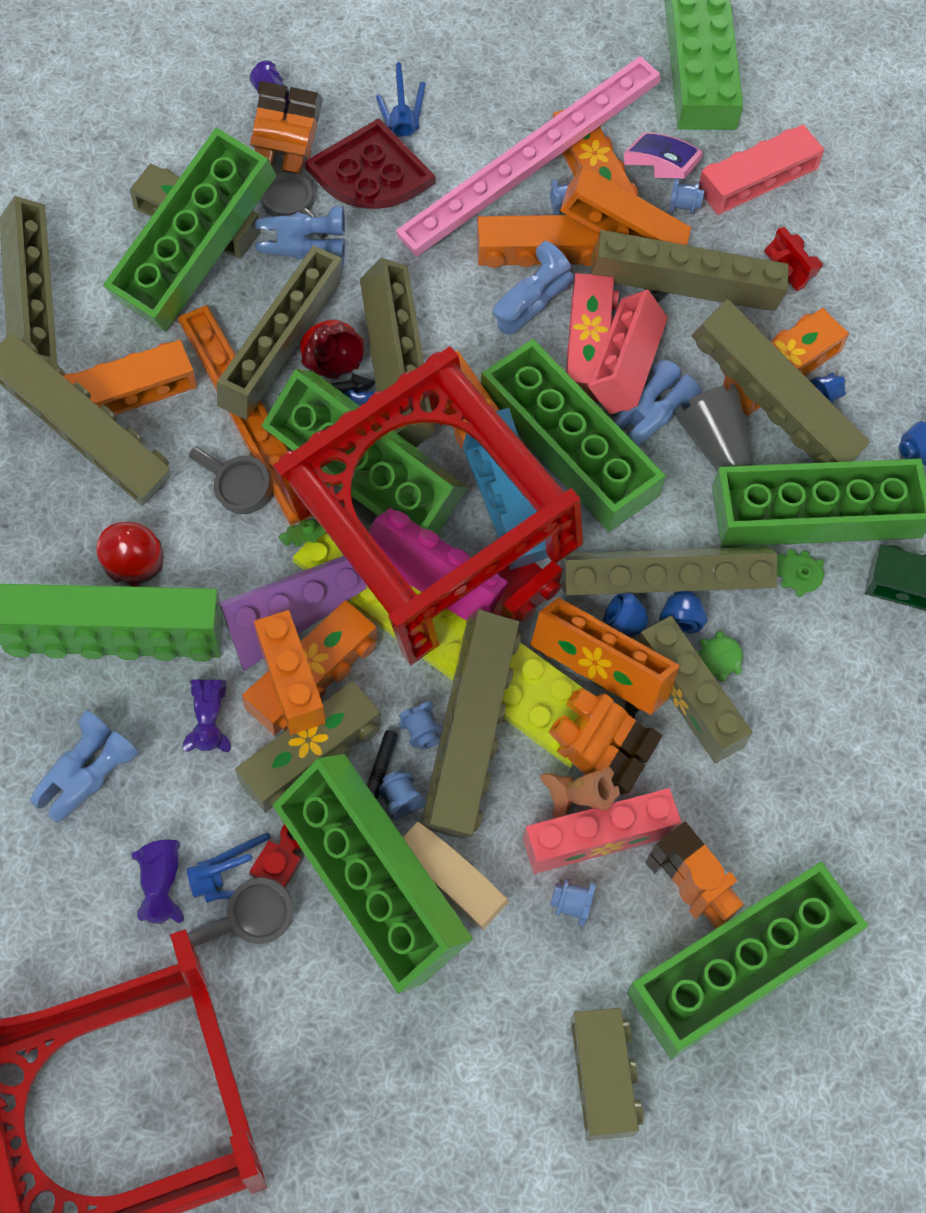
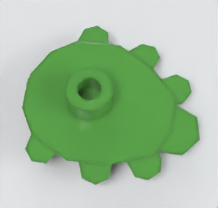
(304, 532)
(800, 572)
(721, 655)

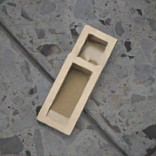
(455, 877)

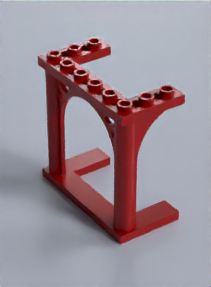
(451, 401)
(96, 1011)

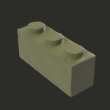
(606, 1074)

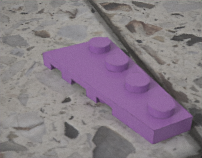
(305, 594)

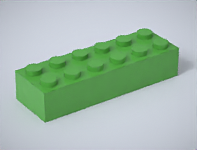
(704, 64)
(190, 229)
(573, 435)
(389, 472)
(820, 502)
(110, 621)
(371, 872)
(746, 960)

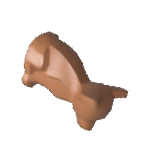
(589, 790)

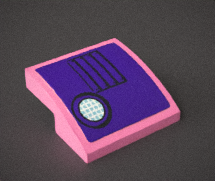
(667, 154)

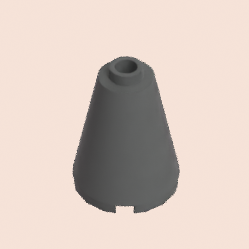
(718, 427)

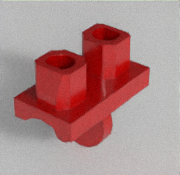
(790, 250)

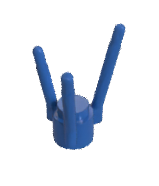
(402, 119)
(207, 875)

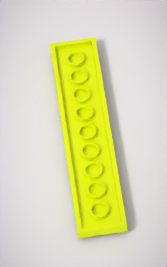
(536, 690)

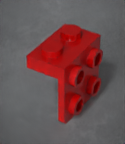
(527, 589)

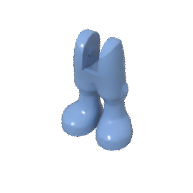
(293, 232)
(534, 293)
(653, 414)
(69, 769)

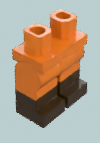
(286, 124)
(604, 738)
(696, 874)

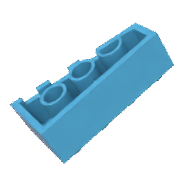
(501, 497)

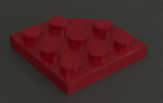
(370, 169)

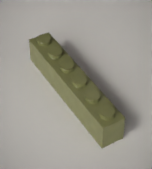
(689, 270)
(27, 275)
(278, 333)
(394, 334)
(778, 387)
(80, 421)
(669, 570)
(470, 725)

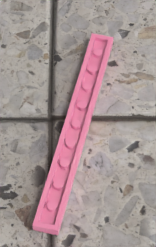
(528, 156)

